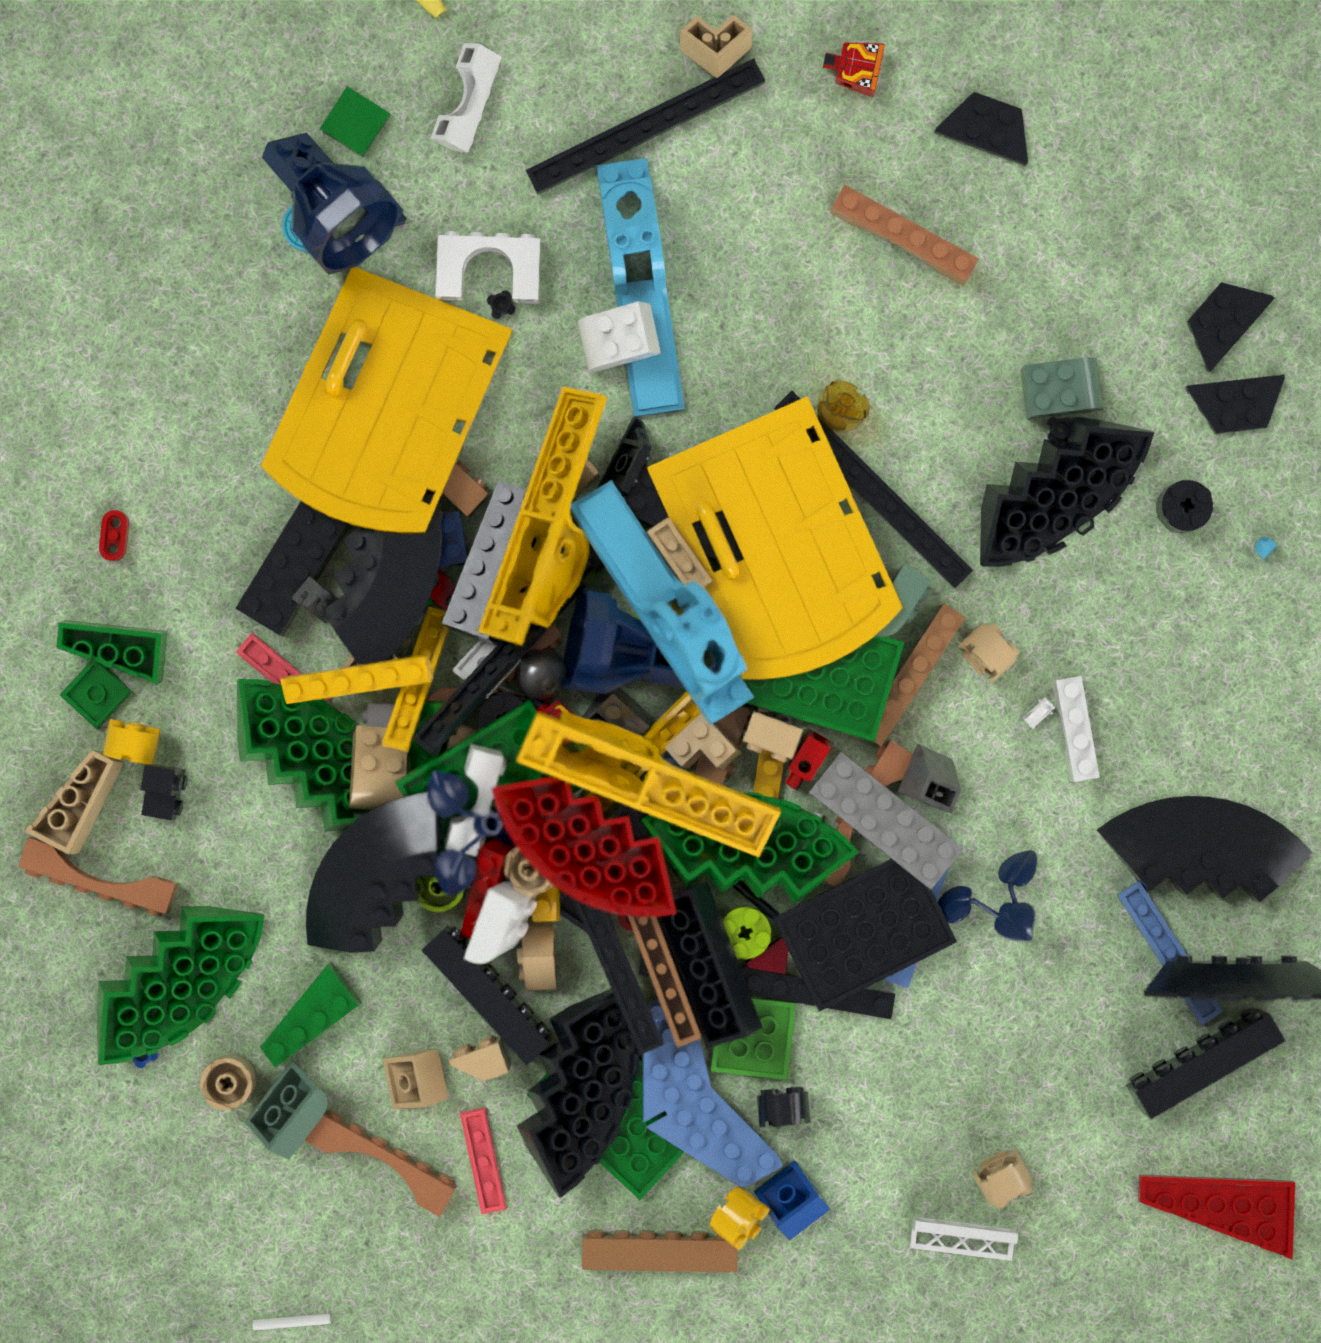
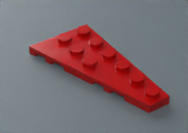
(1239, 1207)

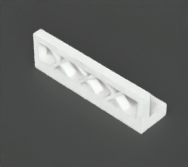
(965, 1230)

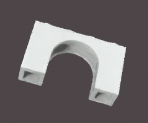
(456, 252)

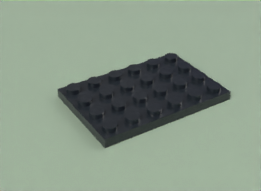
(863, 932)

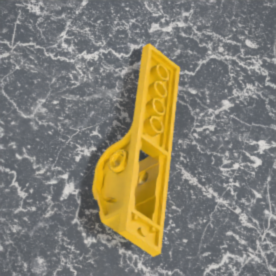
(548, 518)
(665, 790)

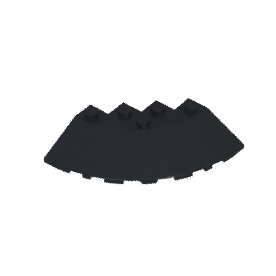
(1060, 491)
(386, 588)
(1207, 842)
(371, 874)
(1237, 979)
(584, 1091)

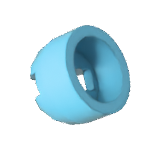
(1265, 546)

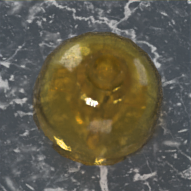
(842, 406)

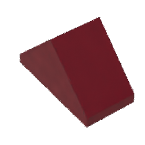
(772, 959)

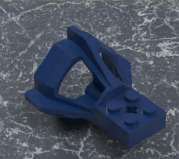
(328, 195)
(610, 648)

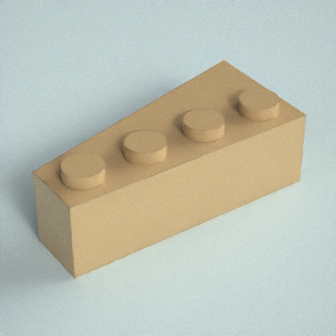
(77, 804)

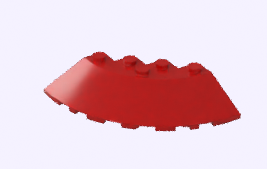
(583, 852)

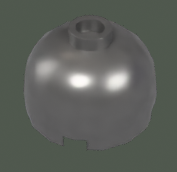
(541, 674)

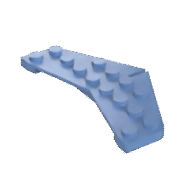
(695, 1114)

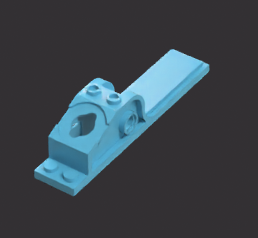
(655, 379)
(649, 590)

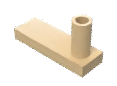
(678, 554)

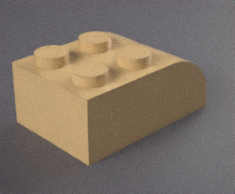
(374, 769)

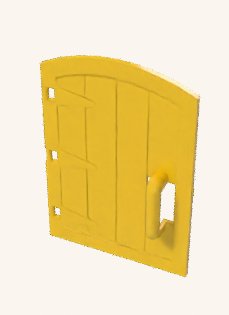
(391, 437)
(805, 567)

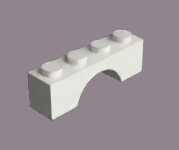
(478, 70)
(1074, 716)
(483, 767)

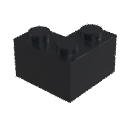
(163, 791)

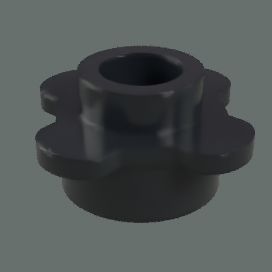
(504, 298)
(1054, 424)

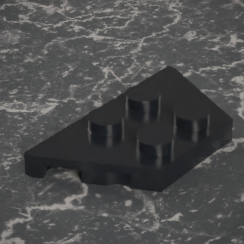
(988, 127)
(1224, 320)
(1237, 403)
(628, 458)

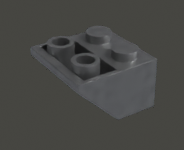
(620, 710)
(931, 779)

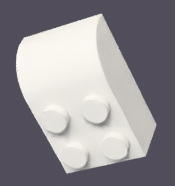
(618, 336)
(500, 923)

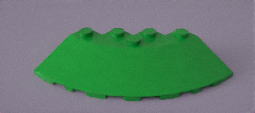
(301, 746)
(796, 856)
(177, 984)

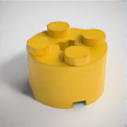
(131, 741)
(739, 1217)

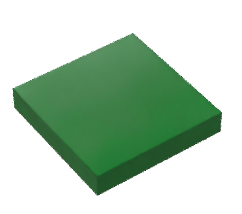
(355, 121)
(96, 693)

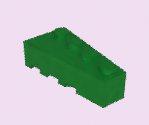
(125, 648)
(316, 1010)

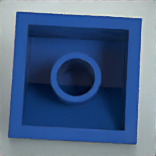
(792, 1200)

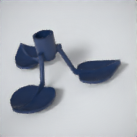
(445, 795)
(1014, 919)

